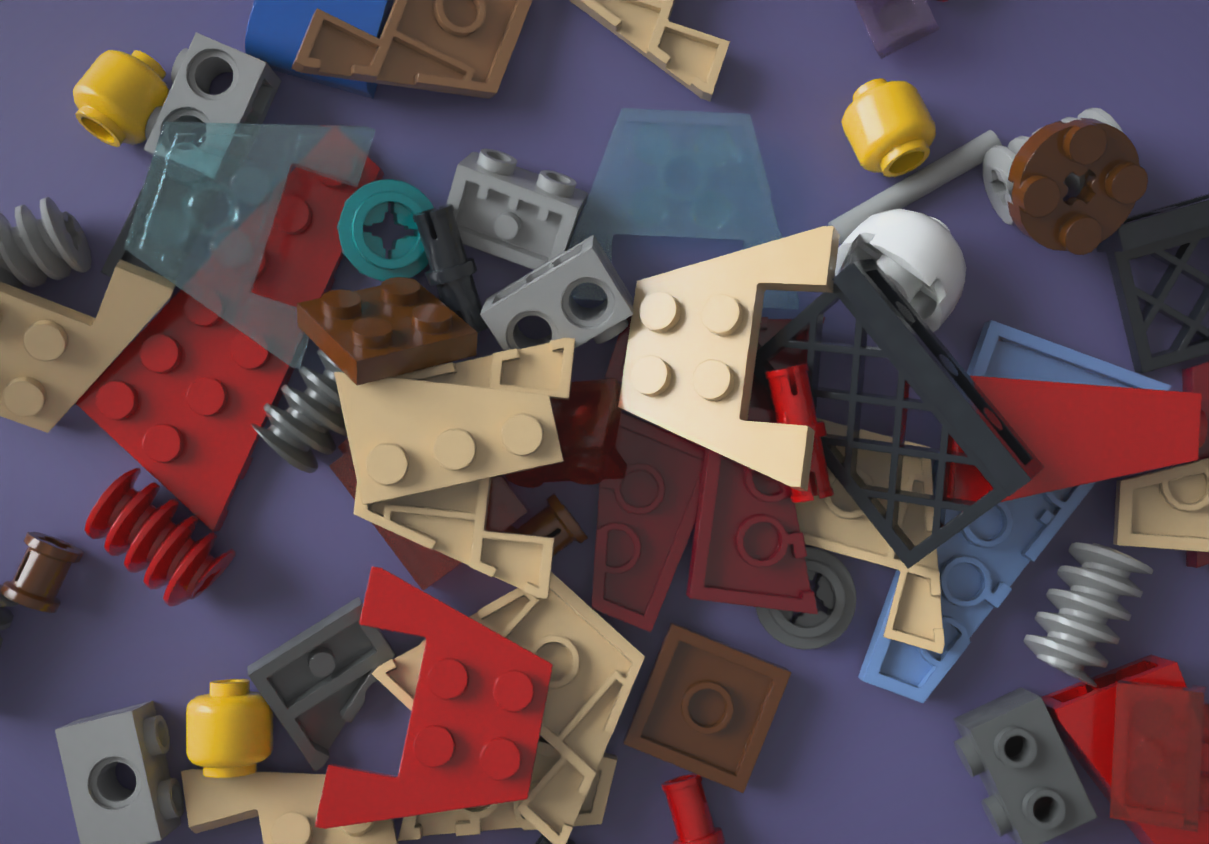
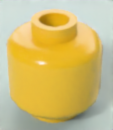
(120, 96)
(889, 127)
(229, 729)

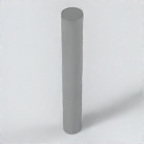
(918, 184)

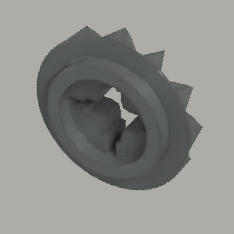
(835, 591)

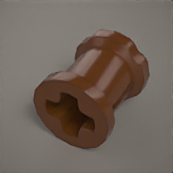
(553, 522)
(41, 572)

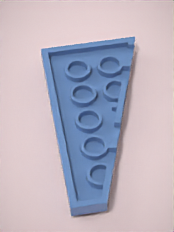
(997, 546)

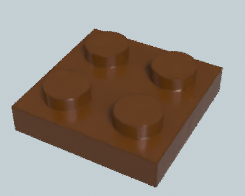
(386, 330)
(707, 707)

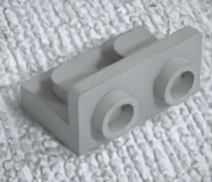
(514, 210)

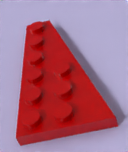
(196, 383)

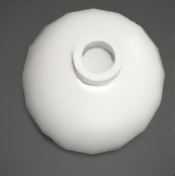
(916, 257)

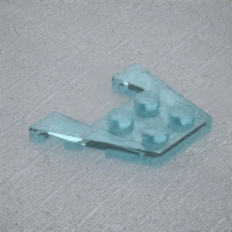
(681, 179)
(214, 208)

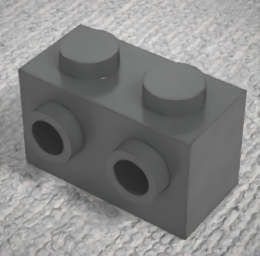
(1023, 768)

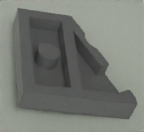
(321, 678)

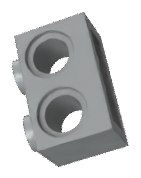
(189, 97)
(548, 295)

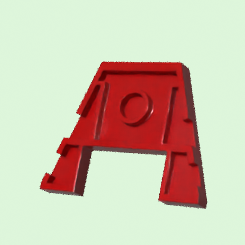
(469, 721)

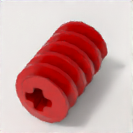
(154, 540)

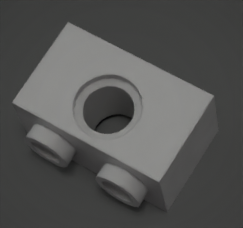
(100, 804)

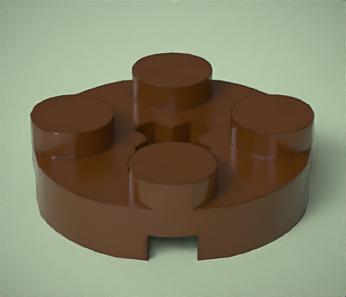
(1109, 192)

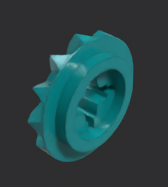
(368, 207)

